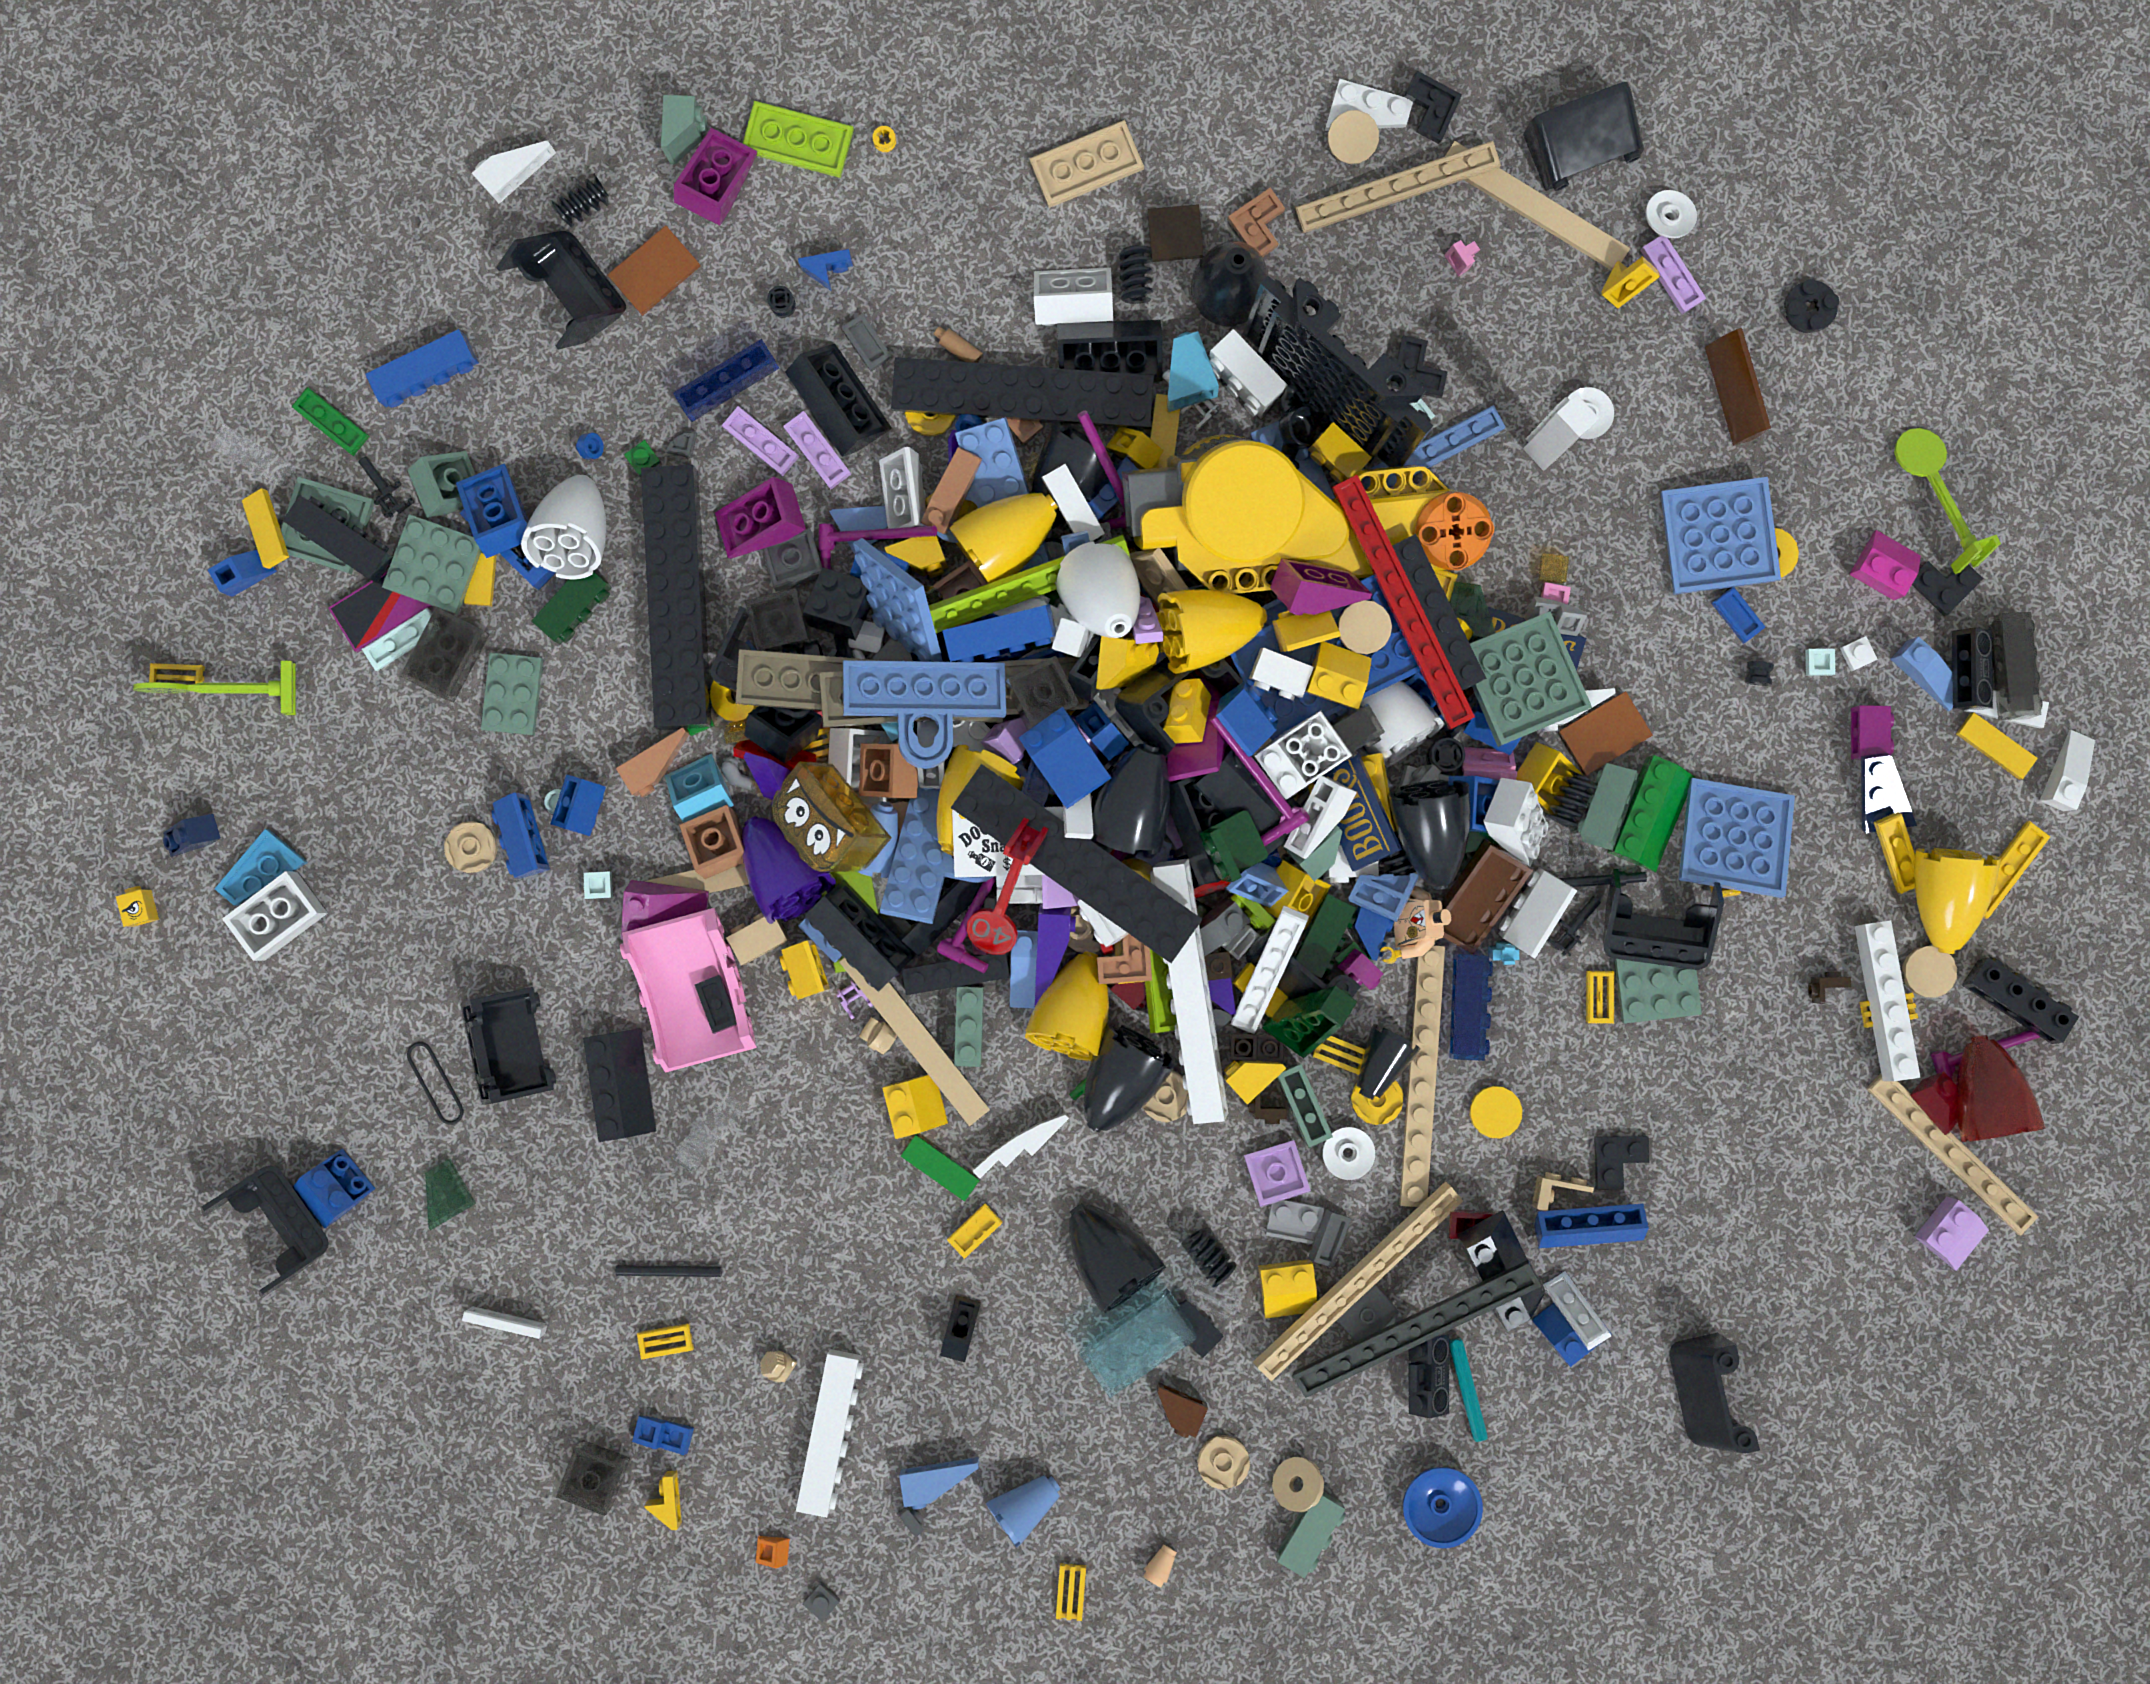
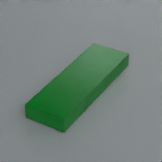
(330, 421)
(940, 1167)

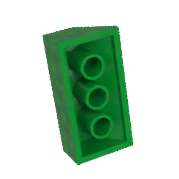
(1652, 813)

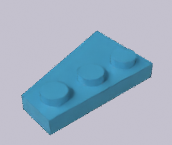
(258, 867)

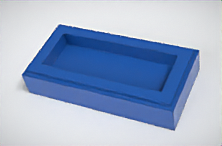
(1738, 615)

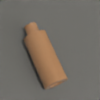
(958, 346)

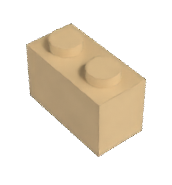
(756, 939)

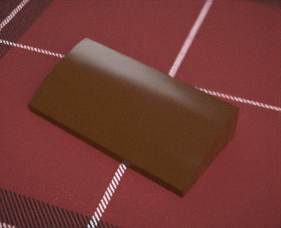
(1737, 387)
(1482, 894)

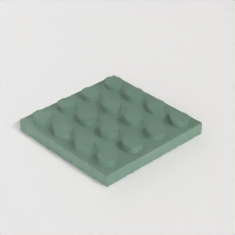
(1527, 679)

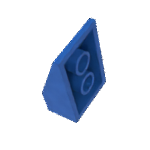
(493, 510)
(1064, 757)

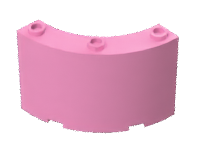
(667, 965)

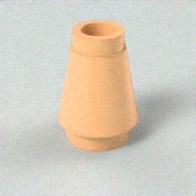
(1160, 1566)

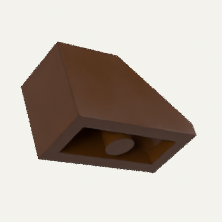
(1182, 1410)

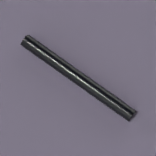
(668, 1271)

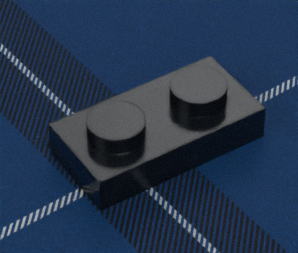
(716, 1004)

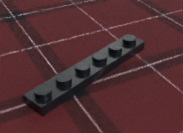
(1439, 612)

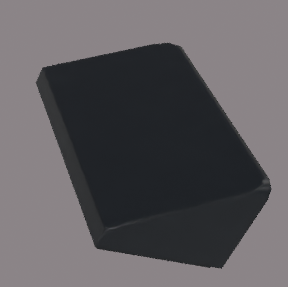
(1207, 1334)

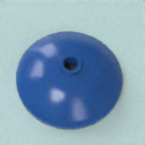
(1451, 1522)

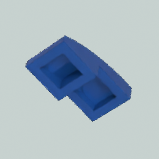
(663, 1434)

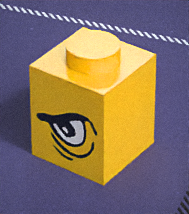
(137, 907)

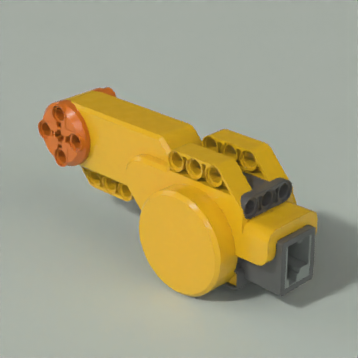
(1242, 506)

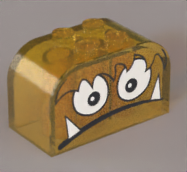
(827, 820)

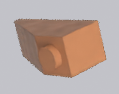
(952, 491)
(649, 767)

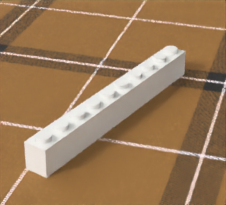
(1193, 1005)

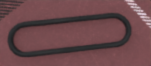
(425, 1087)

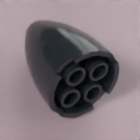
(1228, 282)
(1077, 453)
(1135, 802)
(1433, 827)
(1123, 1077)
(1110, 1256)

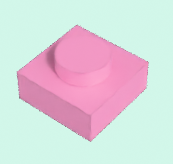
(1556, 592)

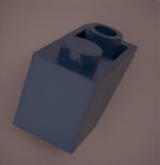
(191, 834)

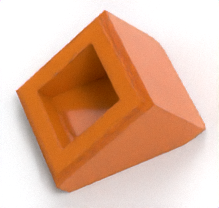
(772, 1551)

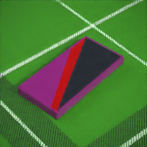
(373, 612)

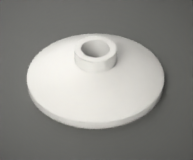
(1677, 207)
(1601, 406)
(1362, 1153)

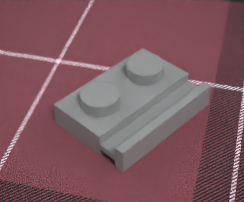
(1294, 1221)

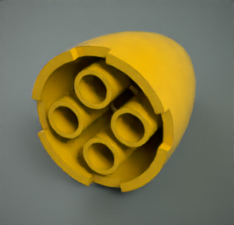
(1005, 533)
(1205, 626)
(957, 775)
(1953, 894)
(1072, 1011)

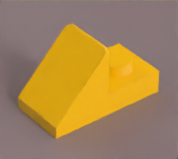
(1627, 282)
(667, 1508)

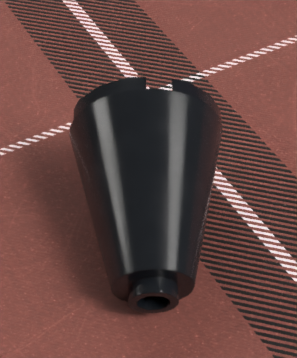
(1383, 1061)

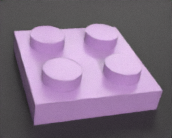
(1277, 1173)

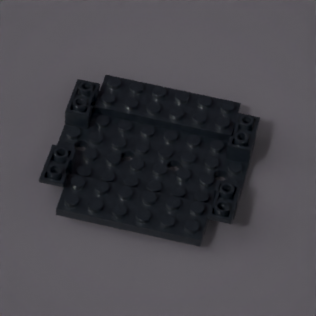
(1331, 378)

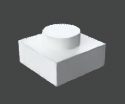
(1858, 653)

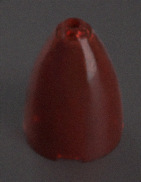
(1993, 1094)

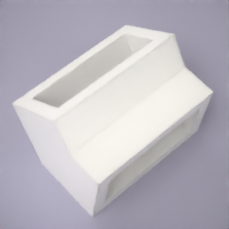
(869, 638)
(1241, 942)

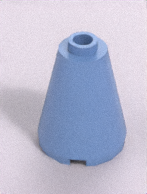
(888, 819)
(1024, 1507)

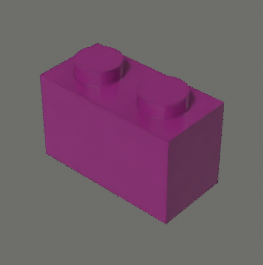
(1871, 731)

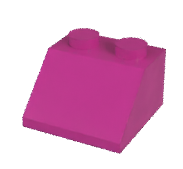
(1887, 566)

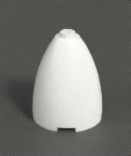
(568, 529)
(1100, 588)
(1404, 719)

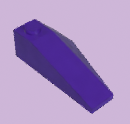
(767, 774)
(1052, 941)

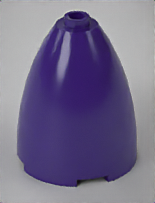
(777, 875)

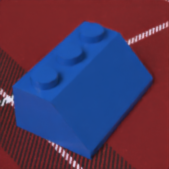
(520, 835)

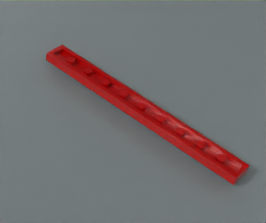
(1403, 601)

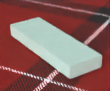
(397, 641)

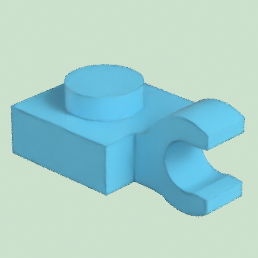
(1505, 952)

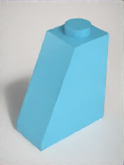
(1190, 373)

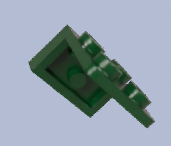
(1234, 846)

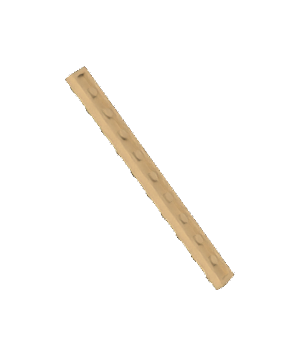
(1422, 1077)
(1358, 1281)

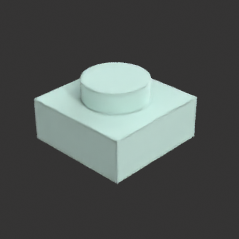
(1820, 662)
(598, 885)

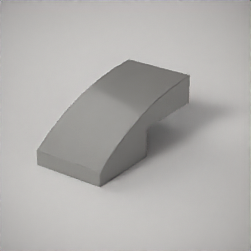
(1567, 618)

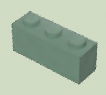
(1608, 806)
(969, 1026)
(1304, 1105)
(1310, 1535)

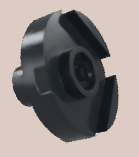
(1797, 311)

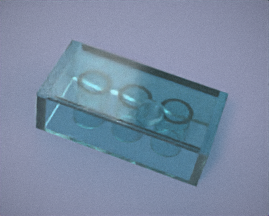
(1138, 1343)

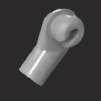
(733, 775)

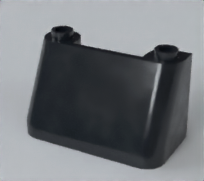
(1584, 135)
(1297, 979)
(506, 1046)
(1697, 1375)

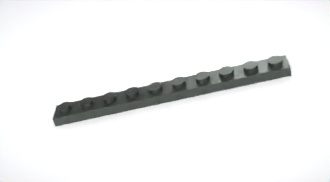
(1417, 1328)

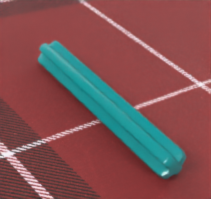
(1468, 1389)

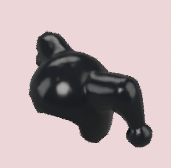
(1295, 426)

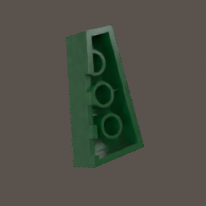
(1310, 1019)

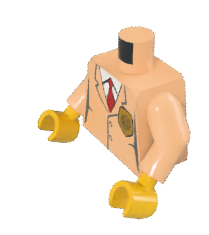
(1418, 926)

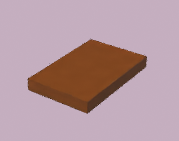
(654, 270)
(1605, 733)

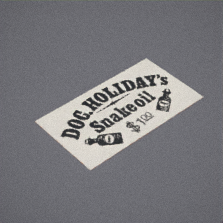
(980, 854)

